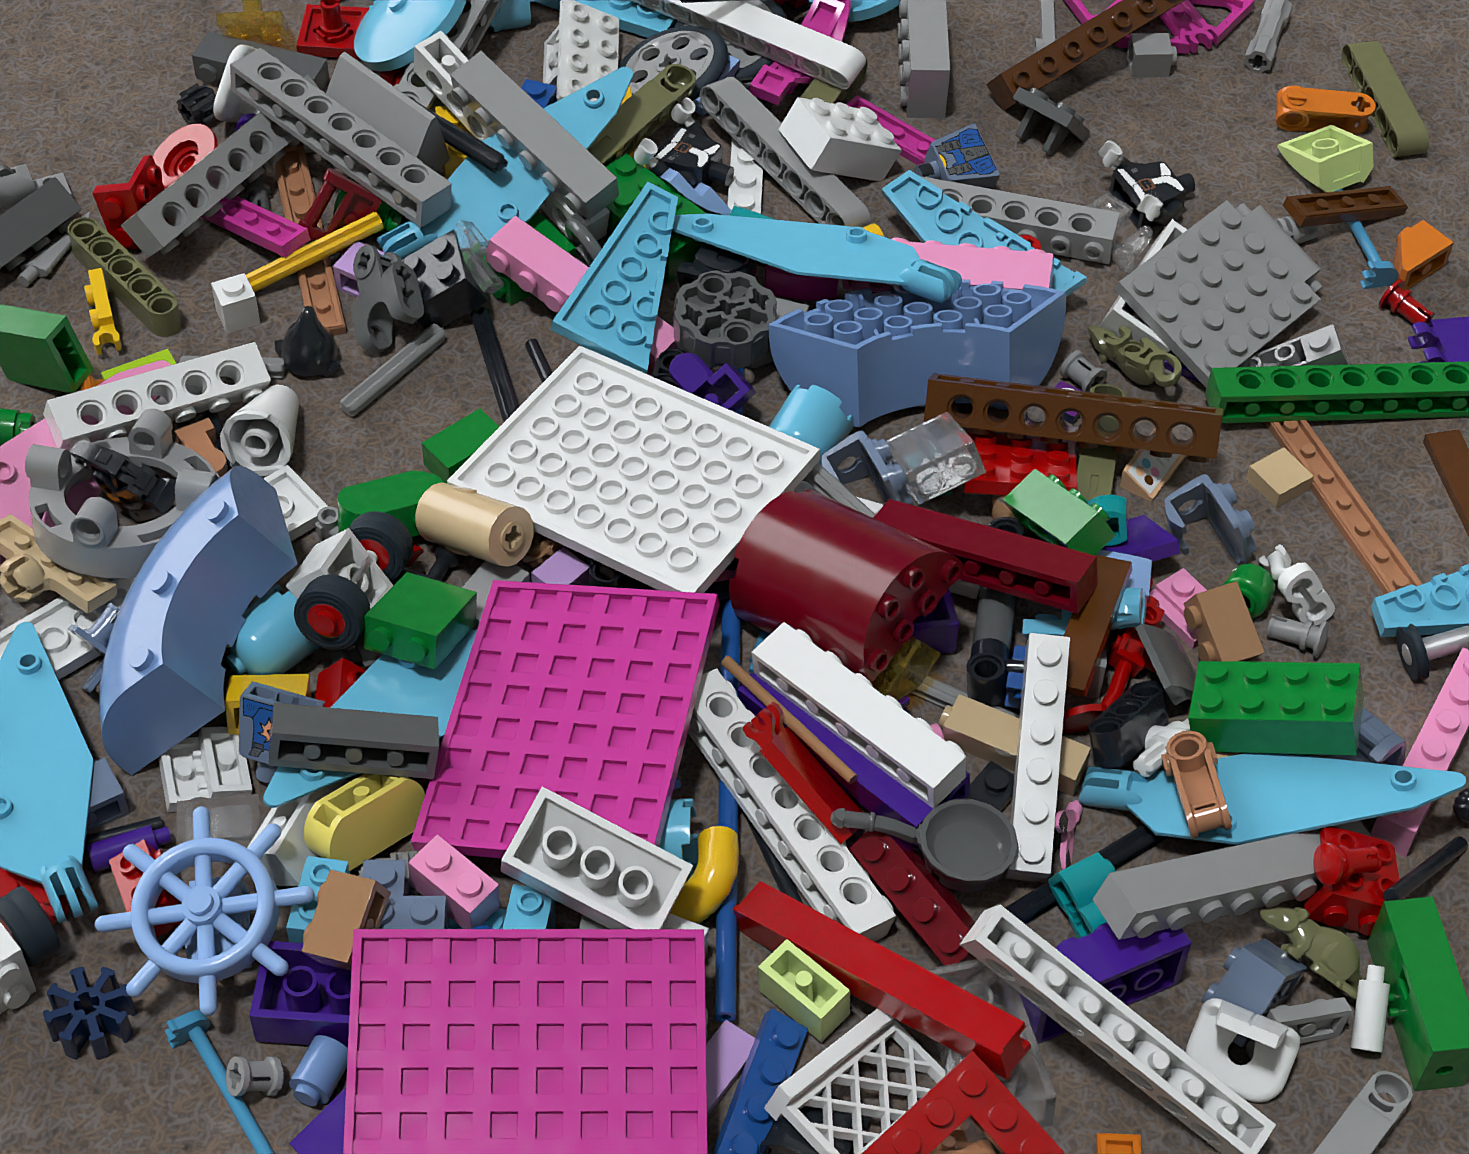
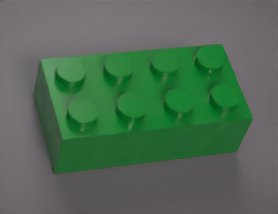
(631, 181)
(1278, 707)

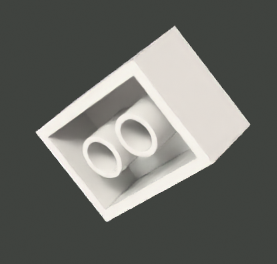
(840, 139)

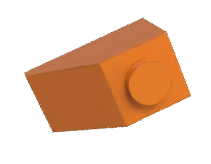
(1420, 253)

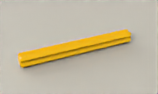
(315, 251)

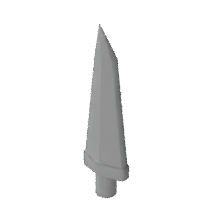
(45, 260)

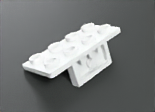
(580, 48)

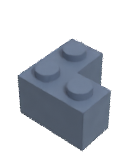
(405, 910)
(1257, 979)

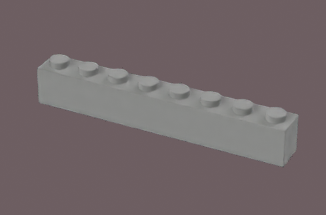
(1212, 884)

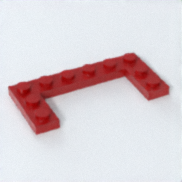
(963, 1093)

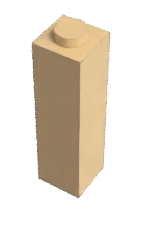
(994, 737)

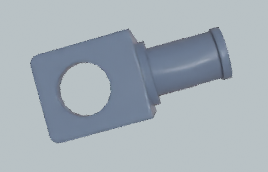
(98, 639)

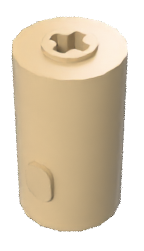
(474, 524)

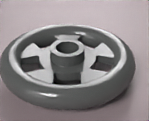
(585, 243)

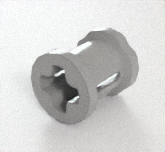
(1082, 371)
(254, 1076)

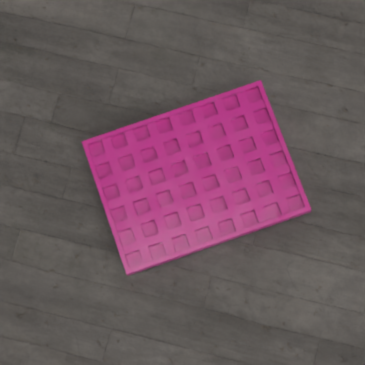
(572, 698)
(527, 1042)

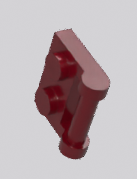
(354, 205)

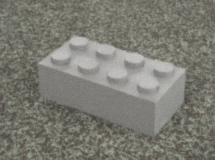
(923, 57)

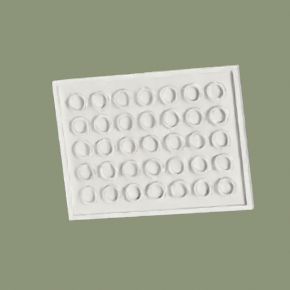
(636, 471)

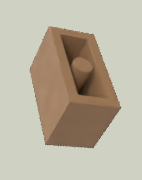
(1222, 625)
(343, 905)

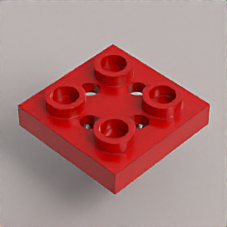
(329, 29)

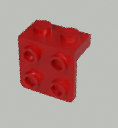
(123, 200)
(1358, 899)

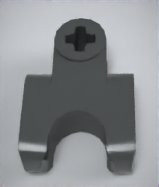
(387, 293)

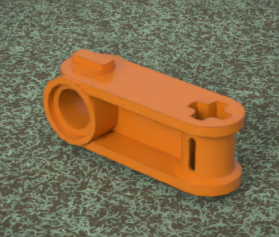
(1317, 108)

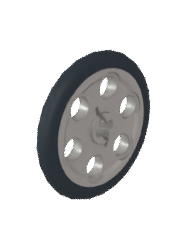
(664, 44)

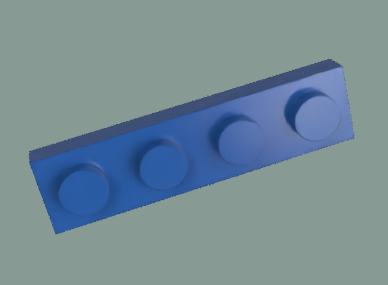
(766, 1068)

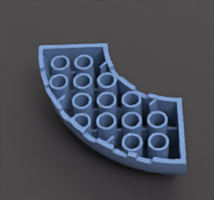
(888, 343)
(183, 612)

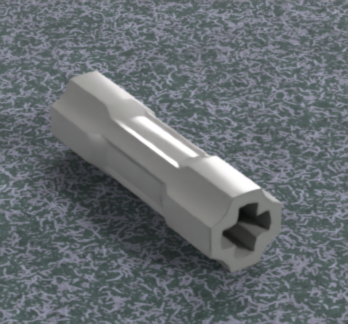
(1264, 45)

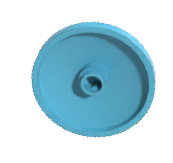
(395, 26)

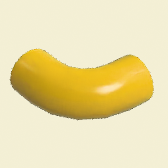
(712, 876)

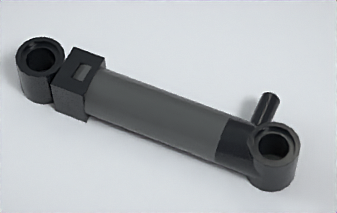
(992, 637)

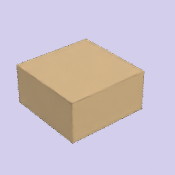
(1279, 477)

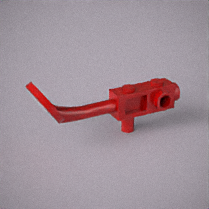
(1128, 658)

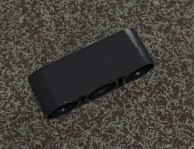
(1123, 726)

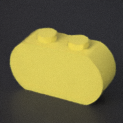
(363, 817)

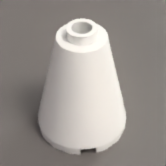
(263, 431)

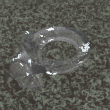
(1126, 252)

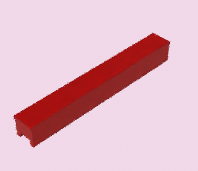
(887, 979)

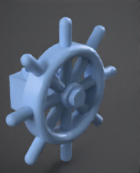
(212, 911)

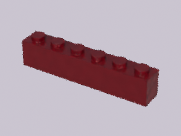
(1002, 558)

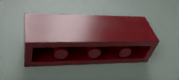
(916, 894)

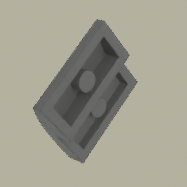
(1169, 662)

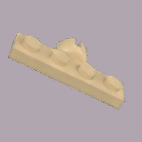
(34, 572)

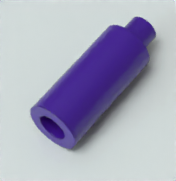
(104, 850)

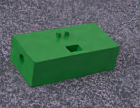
(1424, 993)

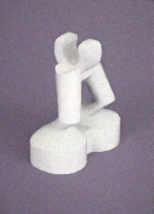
(1299, 587)

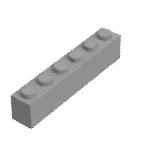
(534, 136)

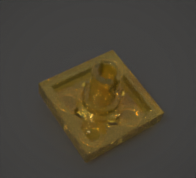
(253, 22)

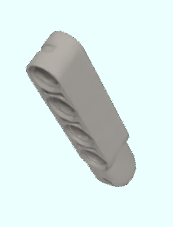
(1368, 1117)

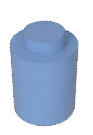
(319, 1071)

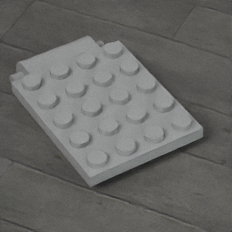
(1223, 288)

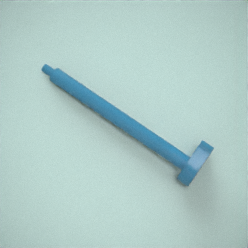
(1382, 272)
(193, 1027)

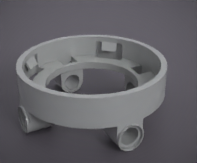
(91, 539)

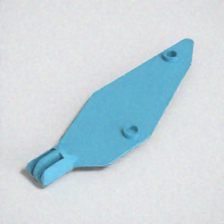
(494, 198)
(823, 251)
(385, 687)
(42, 776)
(1274, 794)

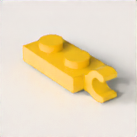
(101, 316)

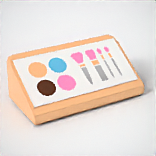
(1148, 474)

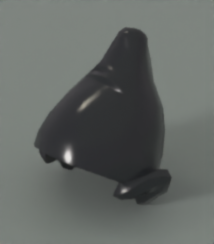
(309, 347)

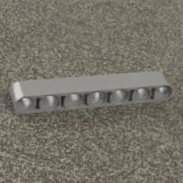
(759, 135)

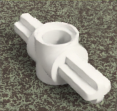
(1155, 743)

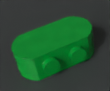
(392, 495)

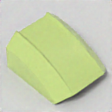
(1330, 157)

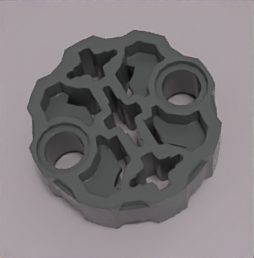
(724, 318)

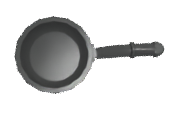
(960, 840)

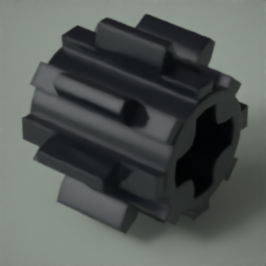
(197, 104)

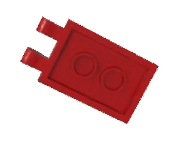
(799, 768)

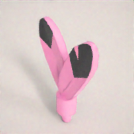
(1065, 823)

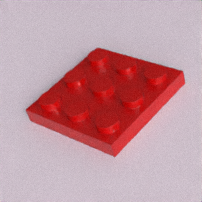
(1011, 460)

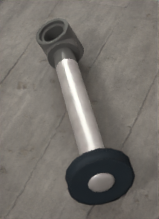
(1417, 651)

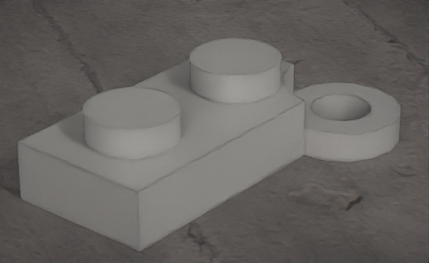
(1311, 1020)

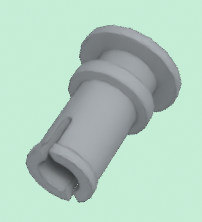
(1299, 633)

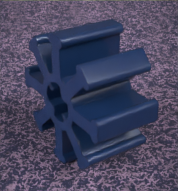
(70, 1015)

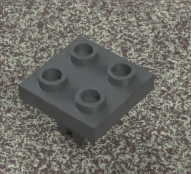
(1059, 115)

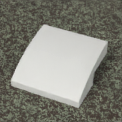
(204, 768)

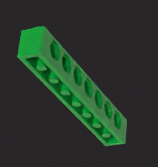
(1340, 392)

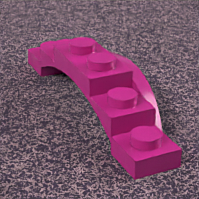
(776, 80)

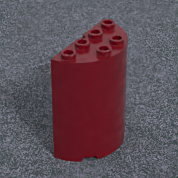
(838, 578)

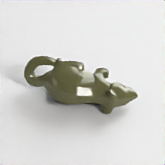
(1139, 361)
(1327, 950)

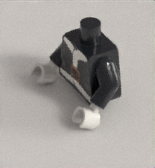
(686, 151)
(1148, 188)

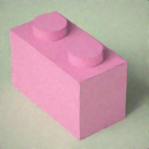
(445, 872)

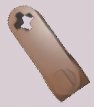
(1192, 764)

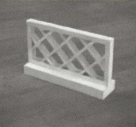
(830, 1068)

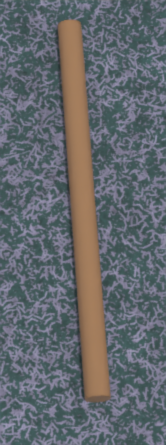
(791, 721)

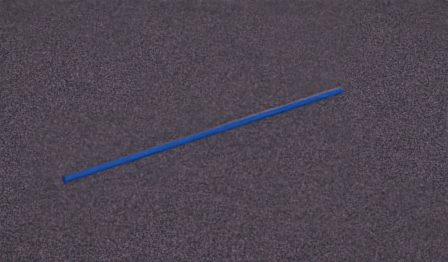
(728, 817)

